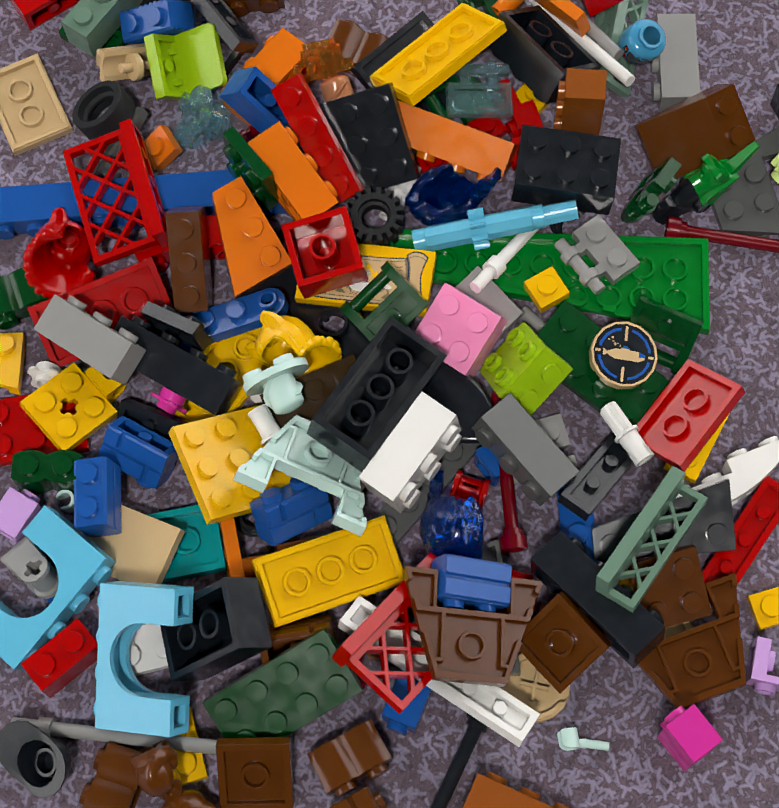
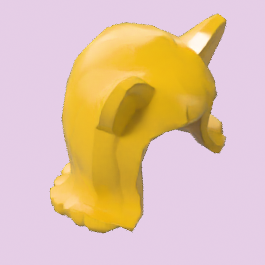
(291, 335)

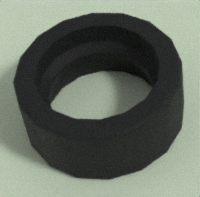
(95, 101)

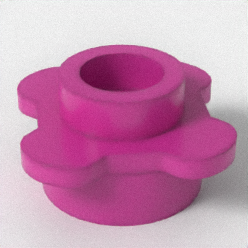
(169, 401)

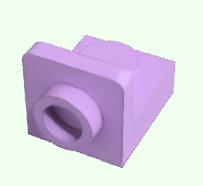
(760, 662)

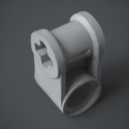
(32, 568)

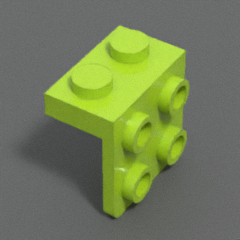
(185, 61)
(524, 368)

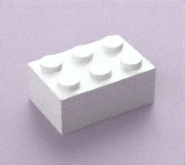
(412, 453)

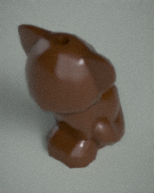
(159, 777)

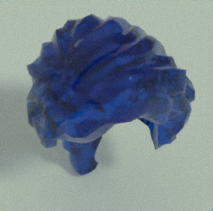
(446, 196)
(451, 523)

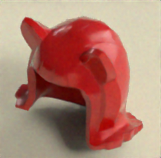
(58, 256)

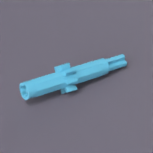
(481, 228)

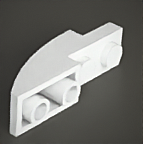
(746, 469)

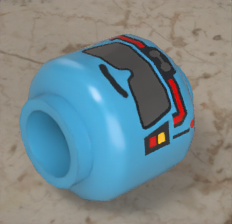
(642, 42)

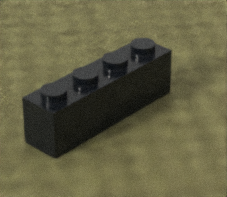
(182, 370)
(568, 569)

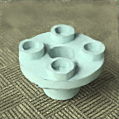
(278, 383)

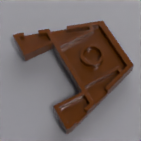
(469, 643)
(703, 659)

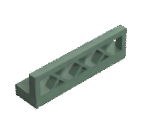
(613, 23)
(638, 534)

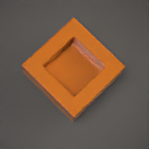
(161, 147)

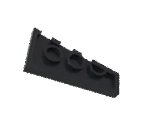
(709, 533)

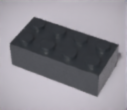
(375, 393)

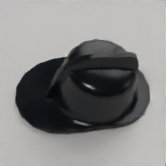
(34, 758)

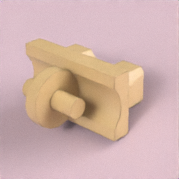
(123, 62)

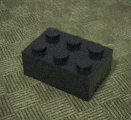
(539, 51)
(566, 167)
(225, 630)

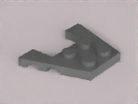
(751, 202)

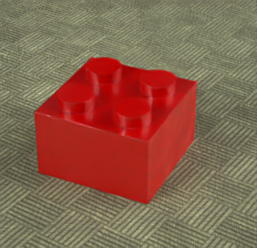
(324, 252)

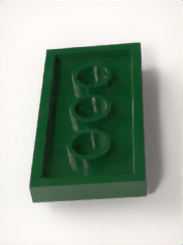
(570, 337)
(284, 691)

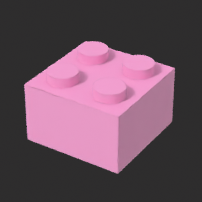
(461, 329)

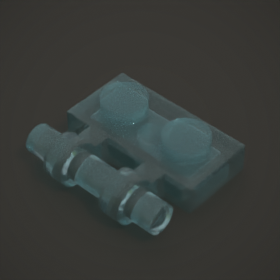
(480, 99)

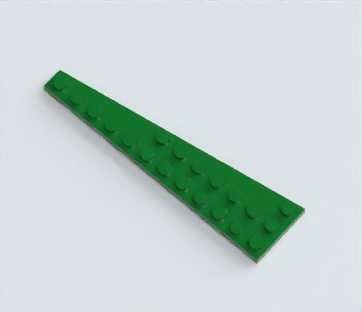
(669, 273)

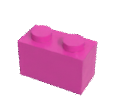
(688, 736)

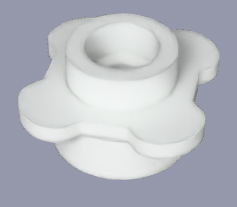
(43, 373)

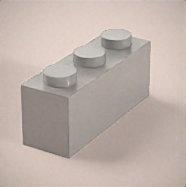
(678, 64)
(91, 338)

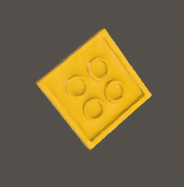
(211, 456)

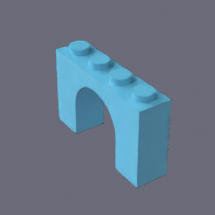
(80, 569)
(120, 698)

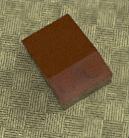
(697, 126)

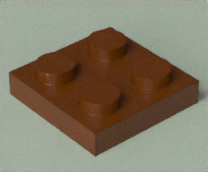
(679, 588)
(562, 642)
(255, 772)

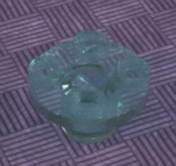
(200, 118)

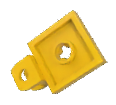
(93, 399)

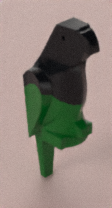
(704, 185)

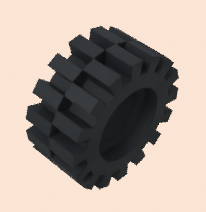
(379, 201)

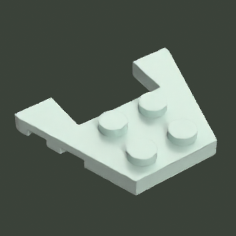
(311, 462)

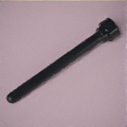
(459, 762)

